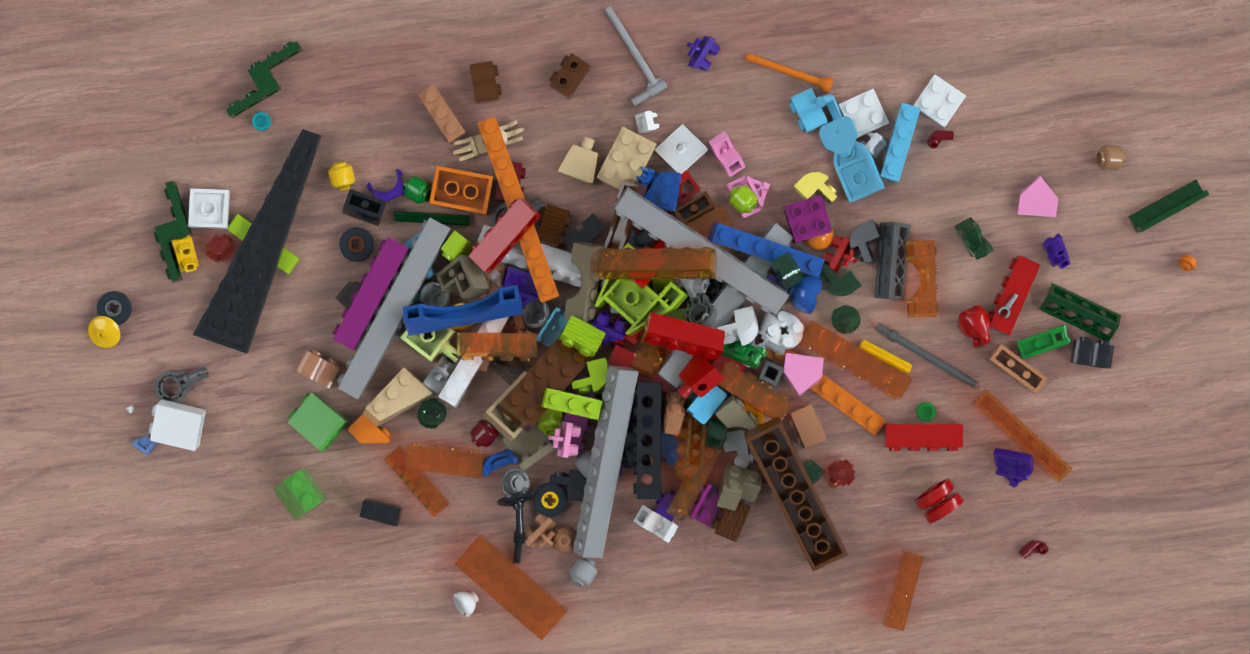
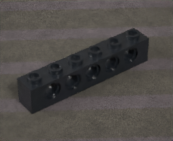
(651, 490)

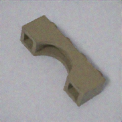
(583, 304)
(733, 414)

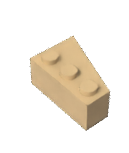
(396, 397)

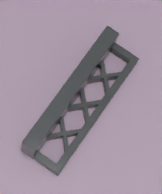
(889, 260)

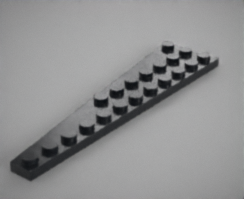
(244, 289)

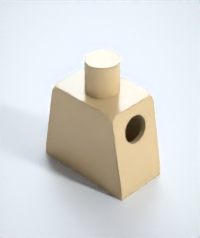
(580, 162)

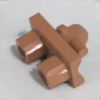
(543, 534)

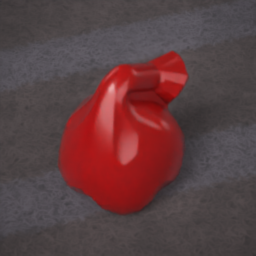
(975, 324)

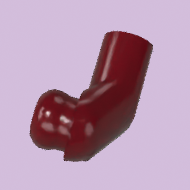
(937, 136)

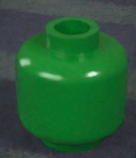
(417, 189)

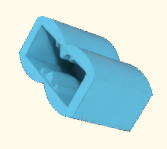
(809, 113)

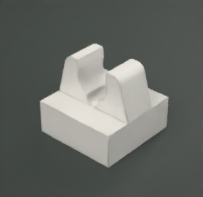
(645, 122)
(875, 144)

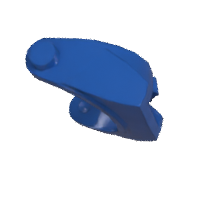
(488, 467)

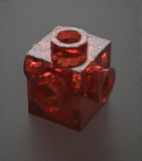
(834, 469)

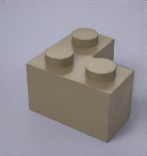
(463, 277)
(737, 484)

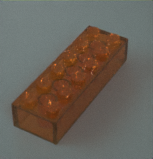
(511, 587)

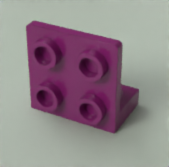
(807, 219)
(706, 506)

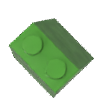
(317, 421)
(300, 493)

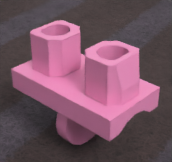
(563, 437)

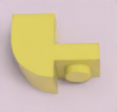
(815, 181)

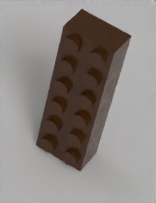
(553, 371)

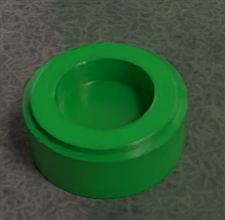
(925, 411)

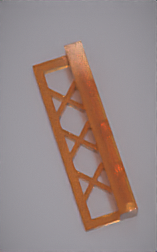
(417, 483)

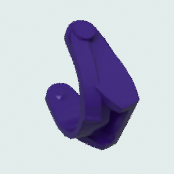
(393, 193)

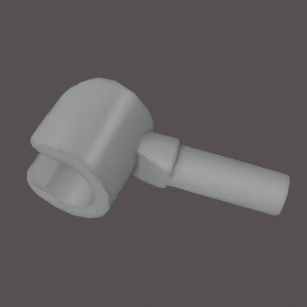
(1008, 305)

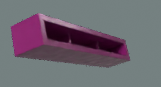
(371, 293)

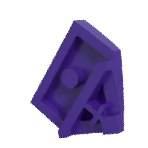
(524, 282)
(1013, 465)

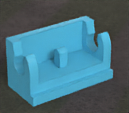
(552, 328)

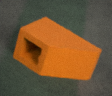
(367, 432)

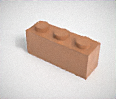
(442, 114)
(1017, 369)

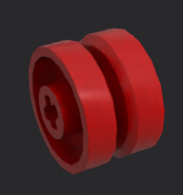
(939, 500)

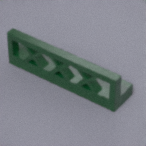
(1167, 206)
(1083, 309)

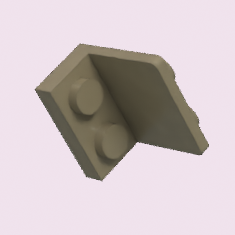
(529, 446)

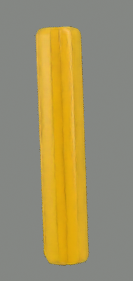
(886, 356)

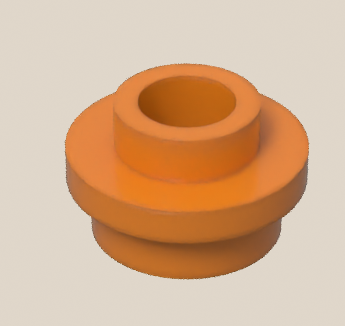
(1187, 263)

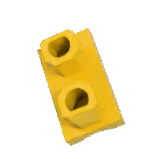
(185, 254)

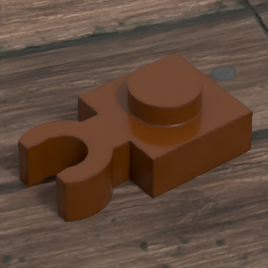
(517, 321)

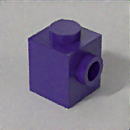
(663, 504)

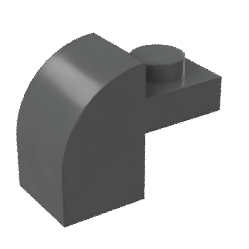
(770, 374)

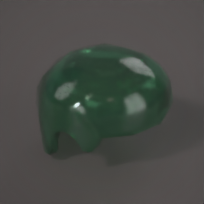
(846, 319)
(431, 413)

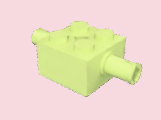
(433, 347)

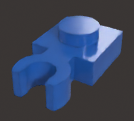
(648, 177)

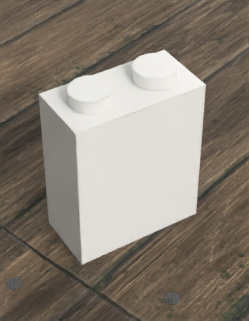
(177, 425)

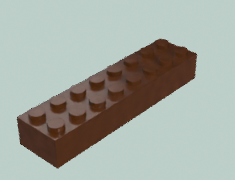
(795, 493)

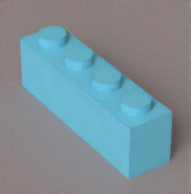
(899, 143)

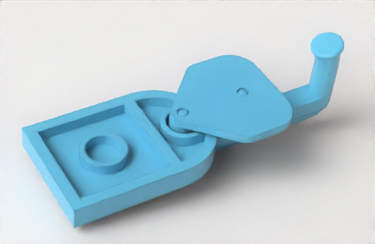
(858, 172)

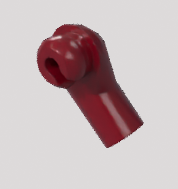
(1035, 547)

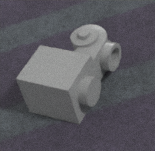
(737, 442)

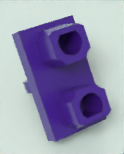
(699, 51)
(1056, 251)
(612, 331)

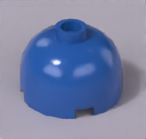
(805, 293)

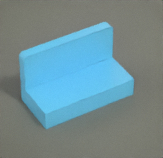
(705, 406)

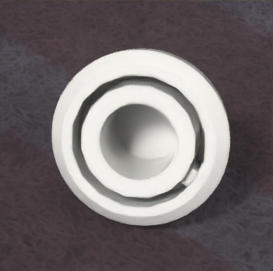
(465, 602)

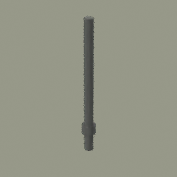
(894, 336)

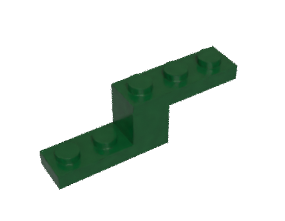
(264, 79)
(172, 230)

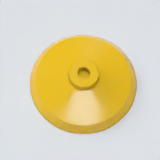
(104, 332)

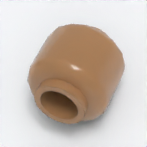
(1110, 157)

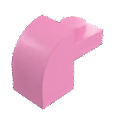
(726, 154)

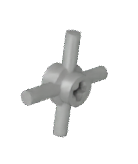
(765, 337)

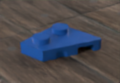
(665, 191)

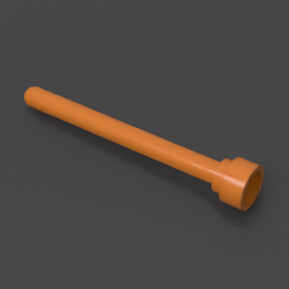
(824, 83)

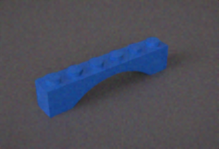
(763, 248)
(427, 318)

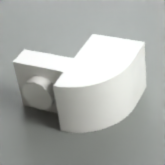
(744, 329)
(655, 523)

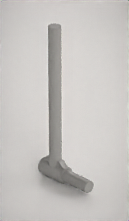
(655, 85)

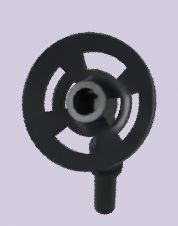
(517, 502)

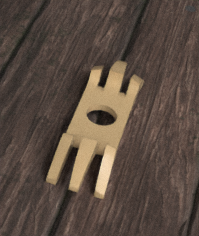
(476, 142)

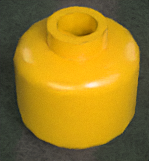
(341, 175)

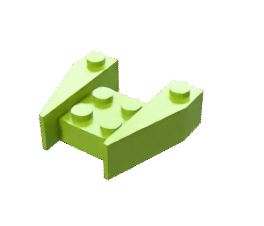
(636, 303)

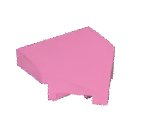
(758, 187)
(1037, 199)
(802, 371)

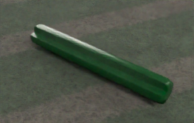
(419, 217)

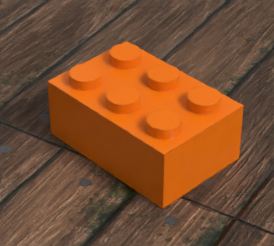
(461, 190)

